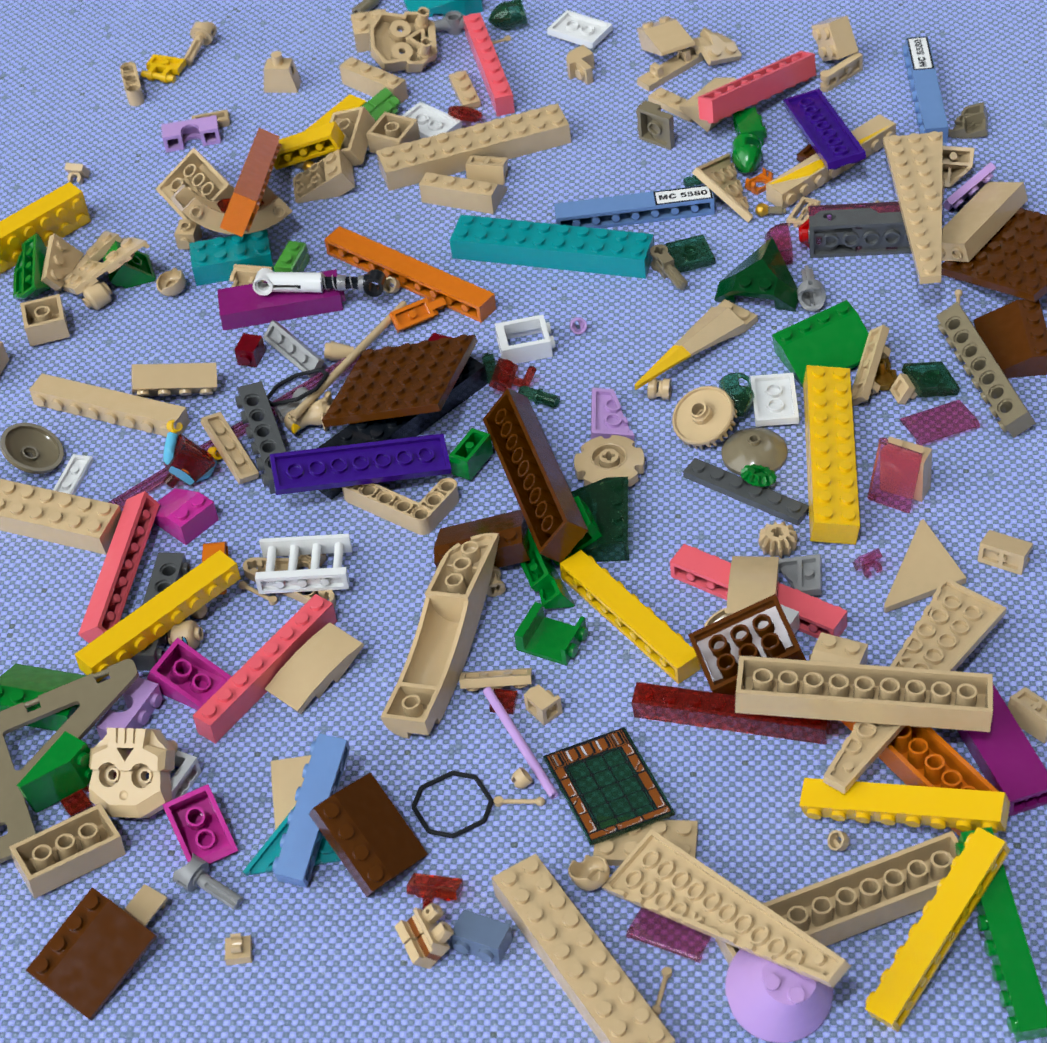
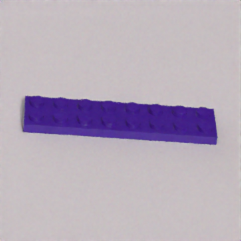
(824, 129)
(359, 464)

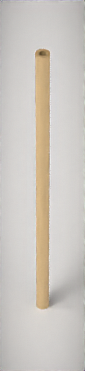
(344, 365)

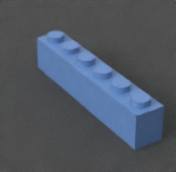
(303, 836)

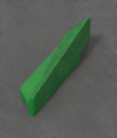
(545, 579)

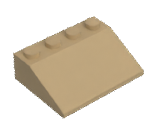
(199, 177)

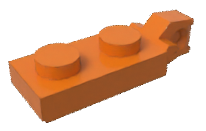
(416, 313)

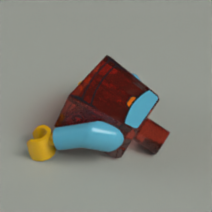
(186, 459)

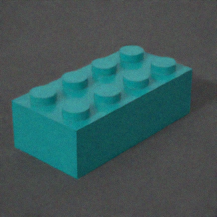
(214, 258)

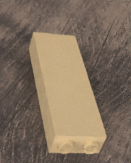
(981, 219)

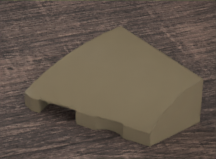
(971, 122)

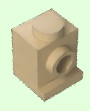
(542, 704)

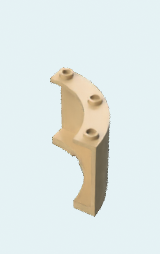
(208, 214)

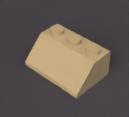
(691, 107)
(354, 125)

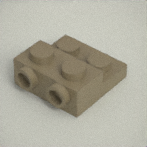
(655, 125)

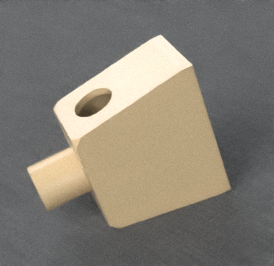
(281, 75)

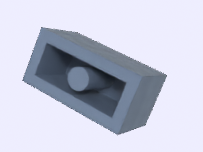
(481, 936)

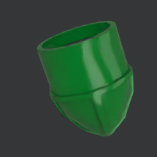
(746, 156)

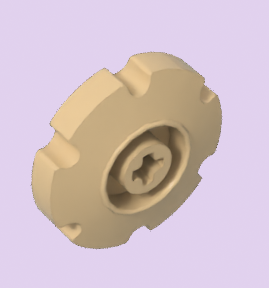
(609, 458)

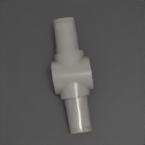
(451, 23)

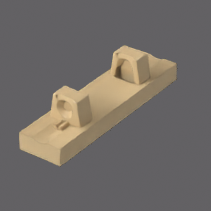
(668, 70)
(874, 351)

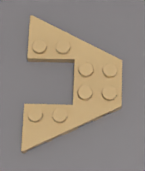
(89, 268)

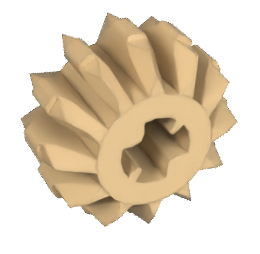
(777, 539)

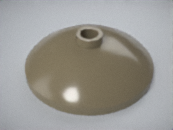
(755, 447)
(31, 448)

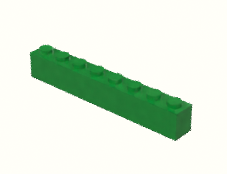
(1010, 956)

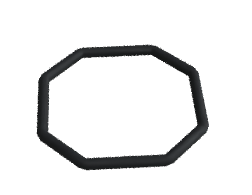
(326, 374)
(464, 830)

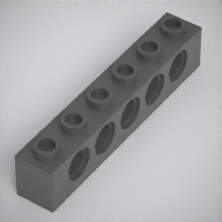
(261, 428)
(166, 571)

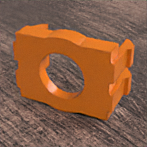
(750, 185)

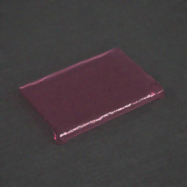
(940, 422)
(894, 476)
(668, 935)

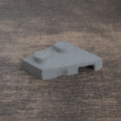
(803, 573)

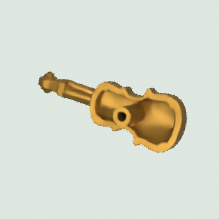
(885, 376)

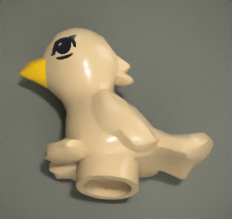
(311, 416)

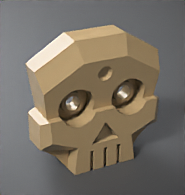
(415, 40)
(132, 755)

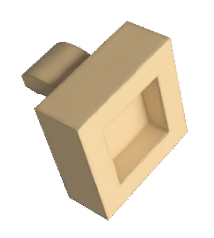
(78, 171)
(903, 389)
(238, 949)

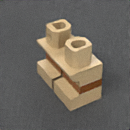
(424, 937)

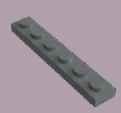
(739, 489)

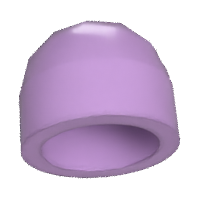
(582, 323)

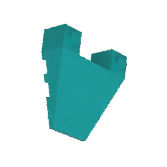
(465, 7)

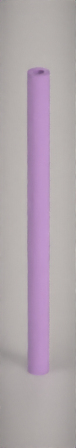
(520, 743)

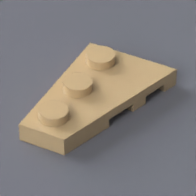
(59, 261)

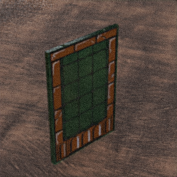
(608, 786)

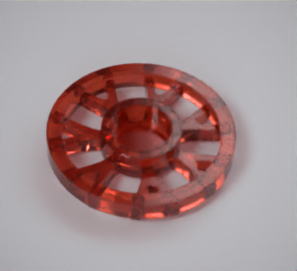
(465, 113)

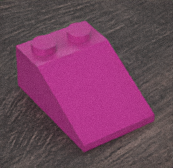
(185, 514)
(187, 675)
(200, 826)

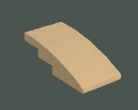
(751, 581)
(314, 667)
(286, 778)

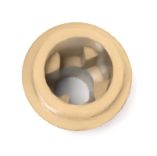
(336, 351)

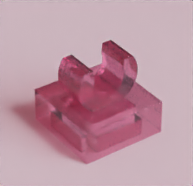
(868, 560)

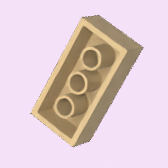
(67, 850)

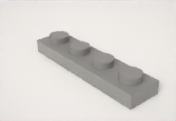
(292, 348)

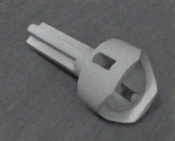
(811, 291)
(195, 875)

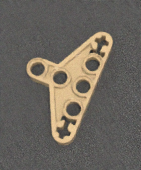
(282, 564)

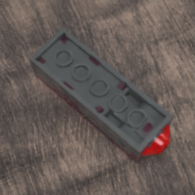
(854, 230)

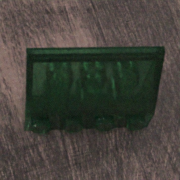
(611, 510)

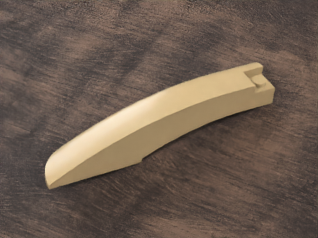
(442, 637)

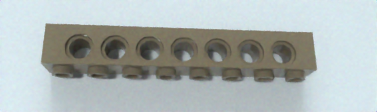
(986, 371)

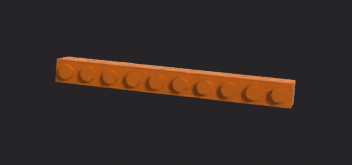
(412, 273)

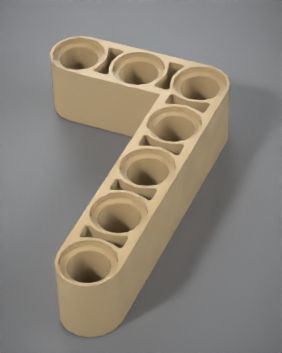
(414, 516)

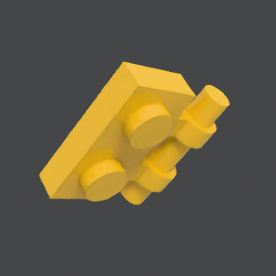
(167, 65)

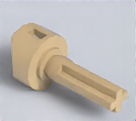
(202, 34)

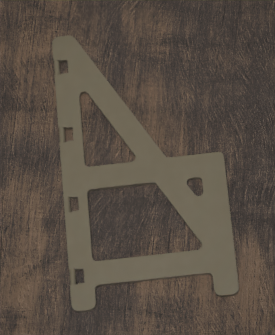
(94, 703)

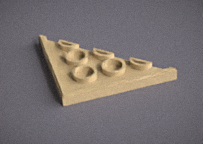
(721, 178)
(922, 570)

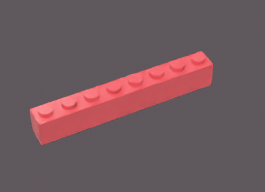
(488, 64)
(756, 86)
(119, 566)
(712, 575)
(249, 682)

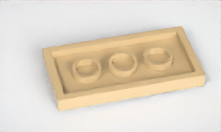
(679, 832)

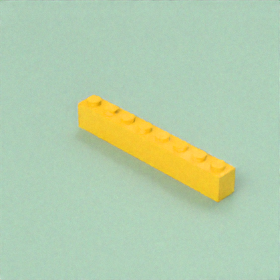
(159, 614)
(630, 616)
(906, 805)
(937, 929)

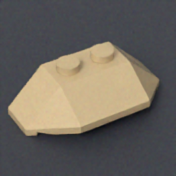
(956, 163)

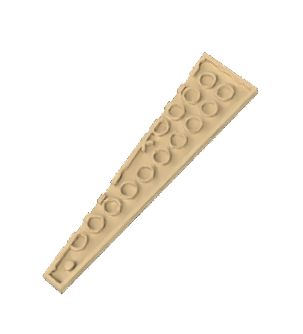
(917, 179)
(940, 641)
(690, 893)

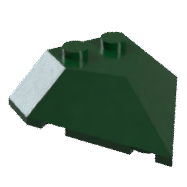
(763, 277)

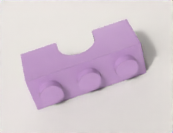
(180, 132)
(141, 700)

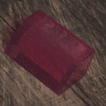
(783, 241)

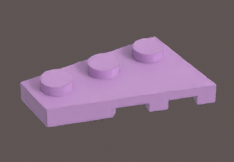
(970, 187)
(607, 415)

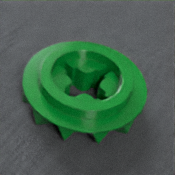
(758, 475)

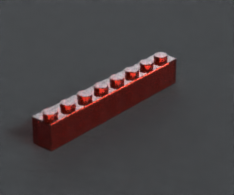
(718, 712)

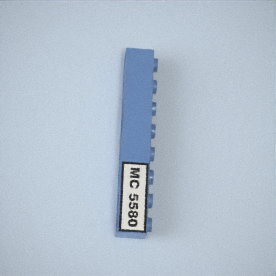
(924, 86)
(637, 208)

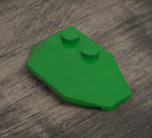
(29, 269)

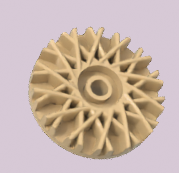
(704, 416)

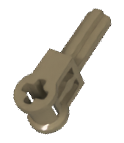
(664, 264)

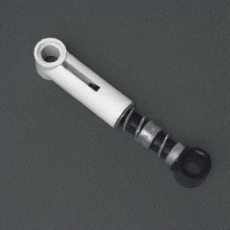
(317, 282)

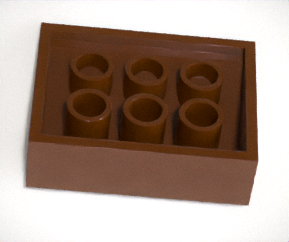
(1016, 338)
(512, 544)
(754, 632)
(367, 834)
(91, 953)

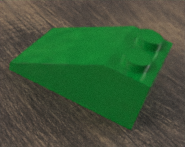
(58, 773)

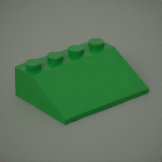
(825, 339)
(27, 682)

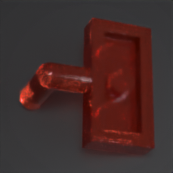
(505, 373)
(433, 887)

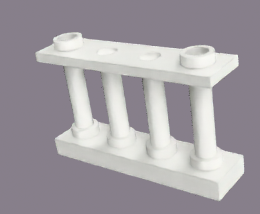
(305, 579)

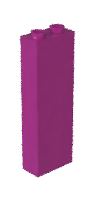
(244, 307)
(1008, 759)

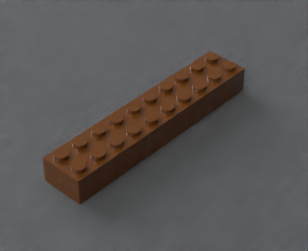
(535, 476)

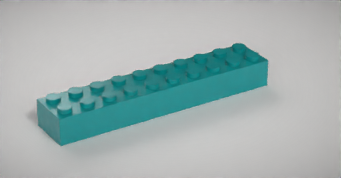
(552, 246)

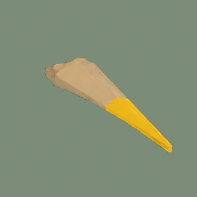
(712, 328)

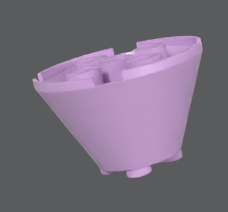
(775, 1000)

